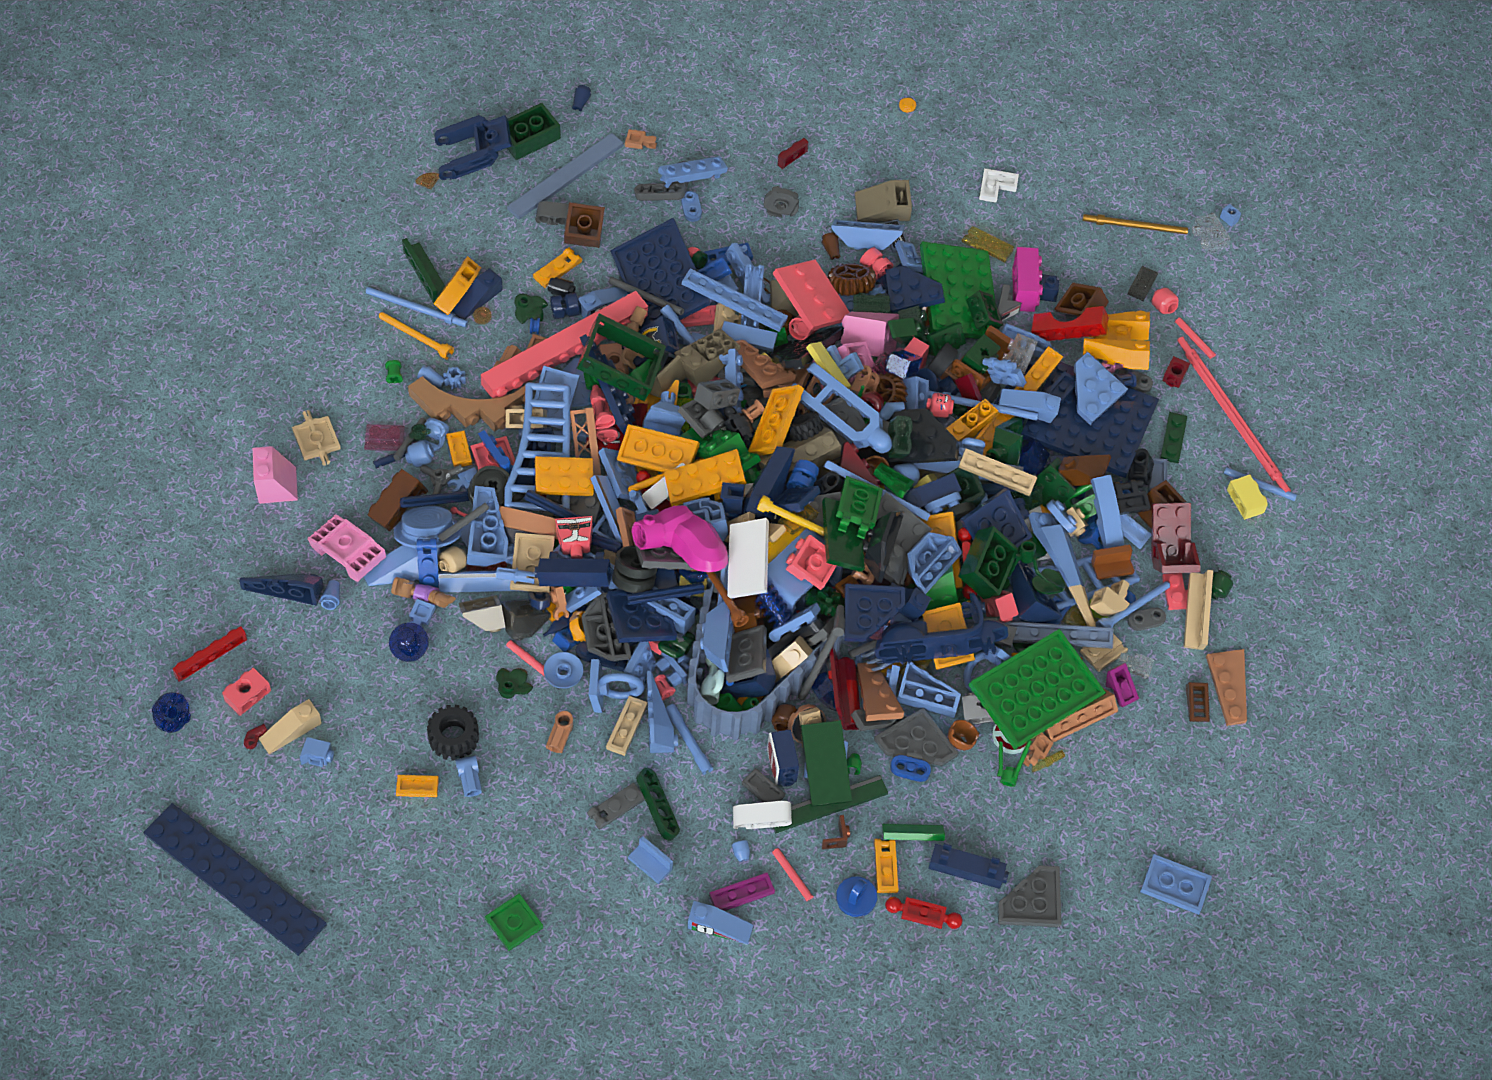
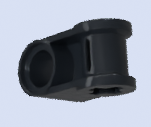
(1141, 469)

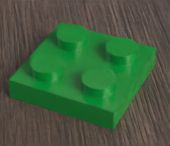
(513, 922)

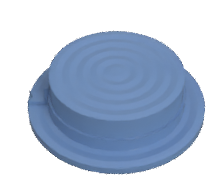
(425, 524)

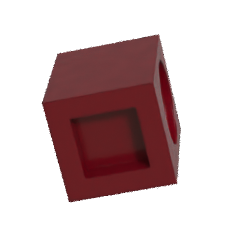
(1176, 372)

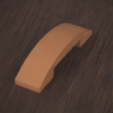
(528, 521)

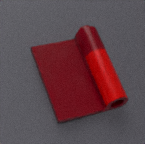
(845, 689)

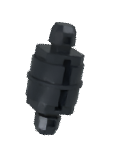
(739, 423)

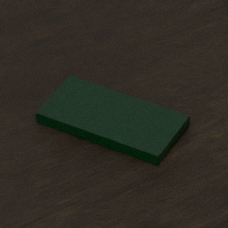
(841, 547)
(826, 763)

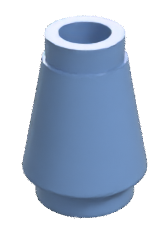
(431, 376)
(331, 596)

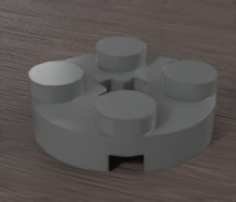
(777, 194)

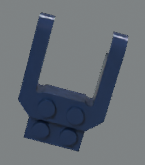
(489, 139)

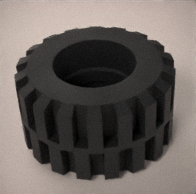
(453, 746)

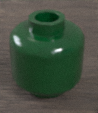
(1221, 584)

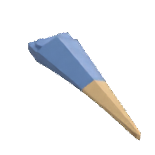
(1059, 547)

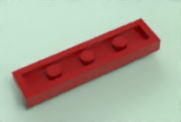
(209, 654)

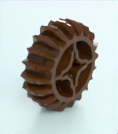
(852, 279)
(896, 394)

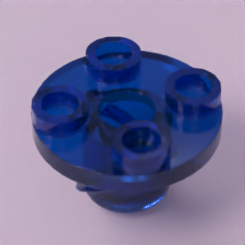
(408, 642)
(171, 712)

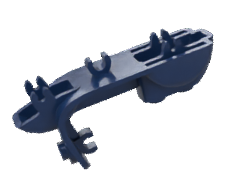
(912, 641)

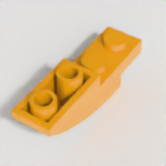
(457, 285)

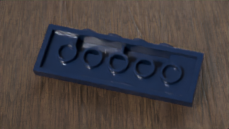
(615, 397)

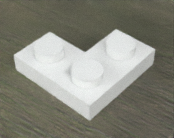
(995, 180)

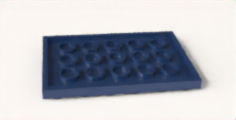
(658, 265)

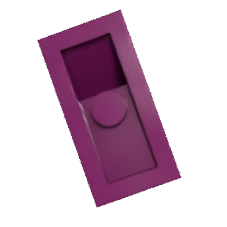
(1122, 685)

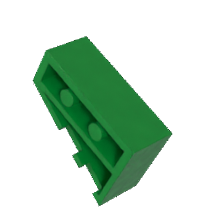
(942, 592)

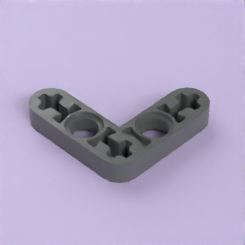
(647, 192)

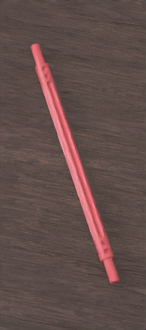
(1233, 415)

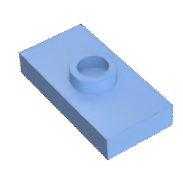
(1134, 531)

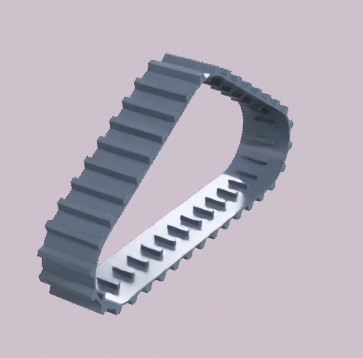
(750, 720)

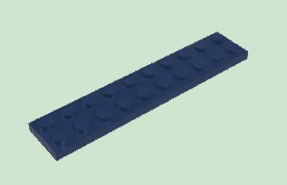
(235, 879)

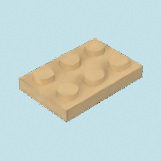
(526, 556)

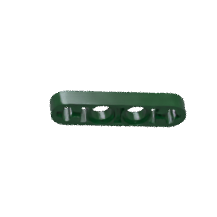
(666, 824)

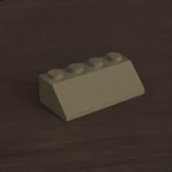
(815, 449)

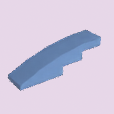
(1108, 512)

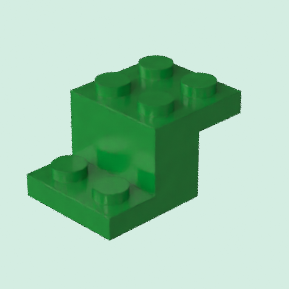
(725, 441)

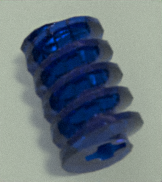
(774, 607)

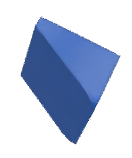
(564, 640)

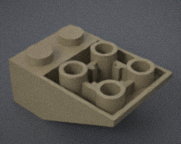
(884, 202)
(702, 357)

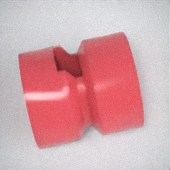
(875, 260)
(800, 329)

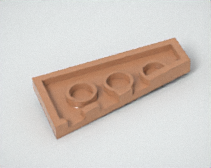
(761, 368)
(1229, 681)
(877, 695)

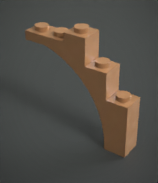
(468, 411)

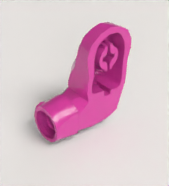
(686, 534)

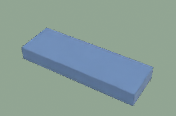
(756, 337)

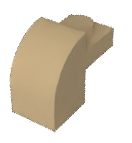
(1110, 600)

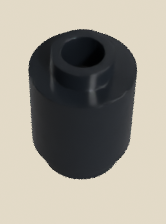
(560, 286)

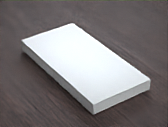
(748, 558)

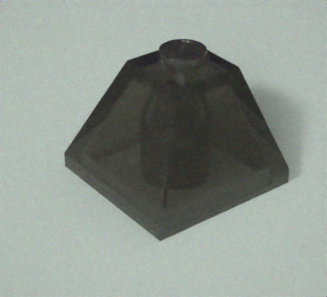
(522, 619)

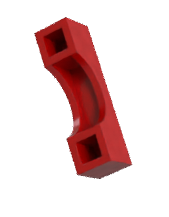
(1090, 323)

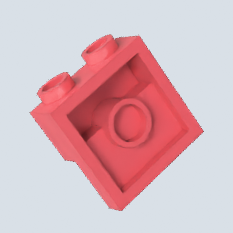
(810, 562)

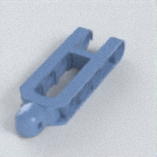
(873, 433)

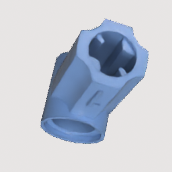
(468, 772)

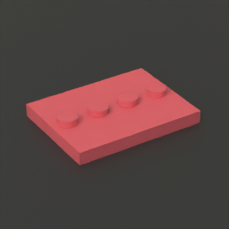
(811, 294)

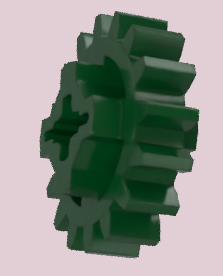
(826, 599)

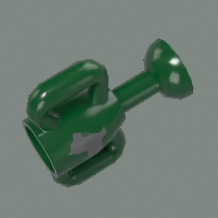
(677, 647)

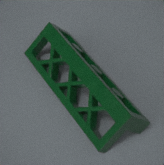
(423, 268)

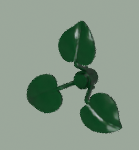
(1048, 580)

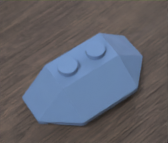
(867, 234)
(931, 559)
(718, 636)

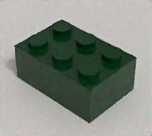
(532, 131)
(988, 562)

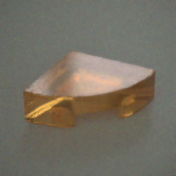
(427, 180)

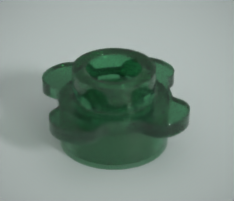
(419, 432)

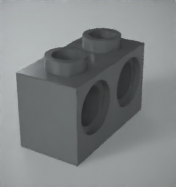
(717, 394)

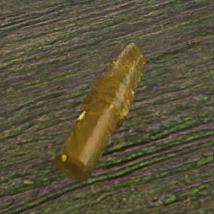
(1048, 761)

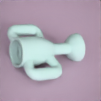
(712, 684)

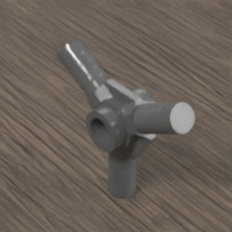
(440, 476)

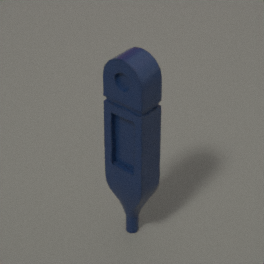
(562, 623)

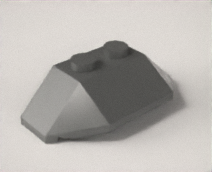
(600, 631)

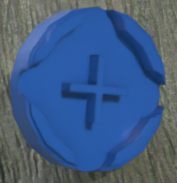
(856, 896)

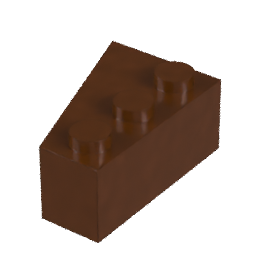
(387, 509)

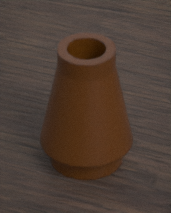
(831, 245)

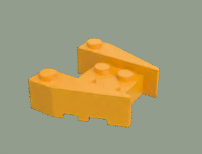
(1117, 344)

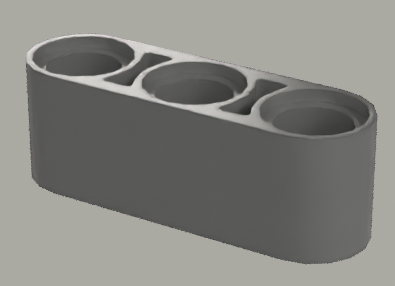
(552, 213)

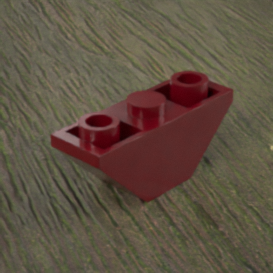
(851, 462)

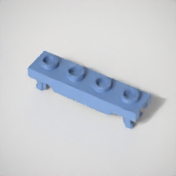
(692, 170)
(738, 261)
(752, 289)
(733, 361)

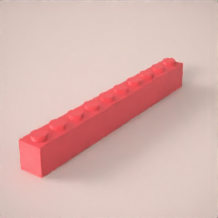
(555, 349)

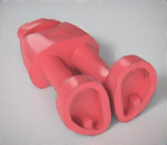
(603, 418)

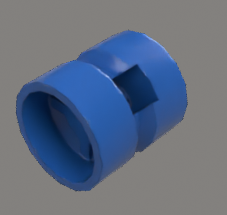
(803, 474)

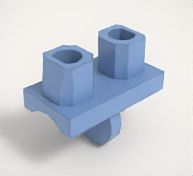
(678, 675)

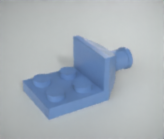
(664, 416)

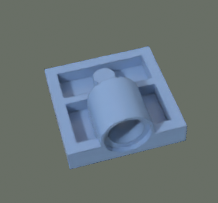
(640, 662)

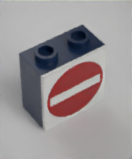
(783, 758)

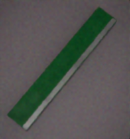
(860, 792)

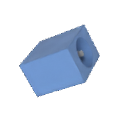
(1230, 215)

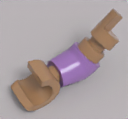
(636, 320)
(426, 593)

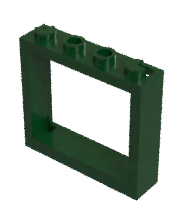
(630, 339)

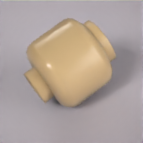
(452, 559)

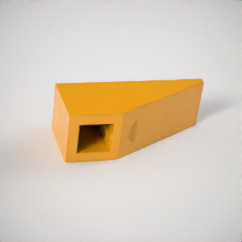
(972, 421)

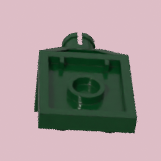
(1007, 442)

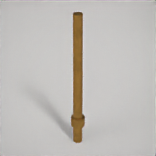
(1101, 220)

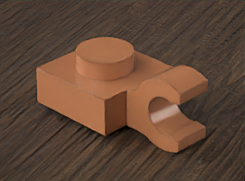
(637, 139)
(558, 598)
(1038, 749)

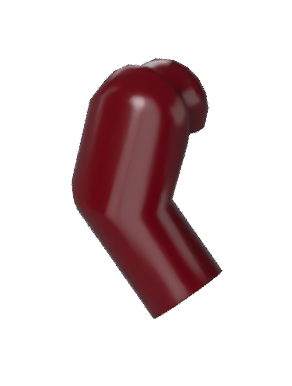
(253, 735)

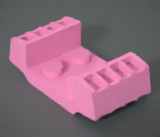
(347, 546)

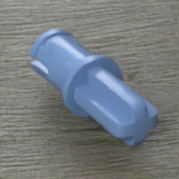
(515, 575)

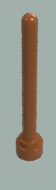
(738, 616)

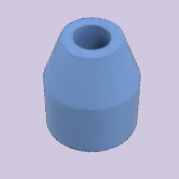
(741, 850)

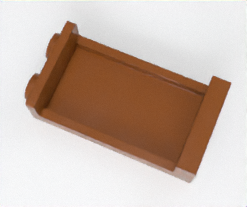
(960, 369)

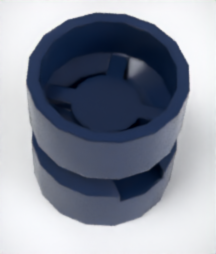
(571, 305)

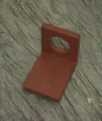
(844, 834)

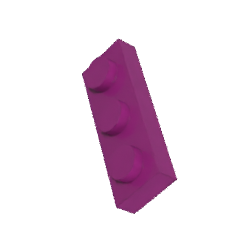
(742, 892)

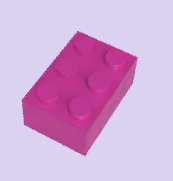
(1026, 278)

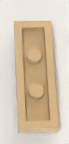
(626, 725)

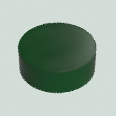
(700, 259)

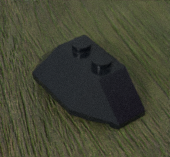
(882, 543)

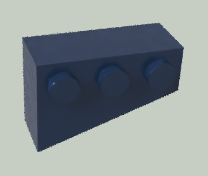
(530, 462)

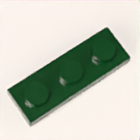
(1173, 437)

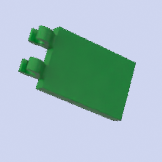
(859, 505)

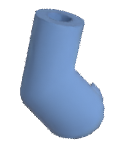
(889, 408)

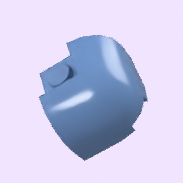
(711, 512)

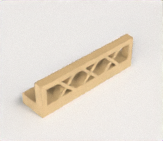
(997, 472)
(1198, 610)

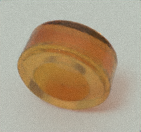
(482, 315)

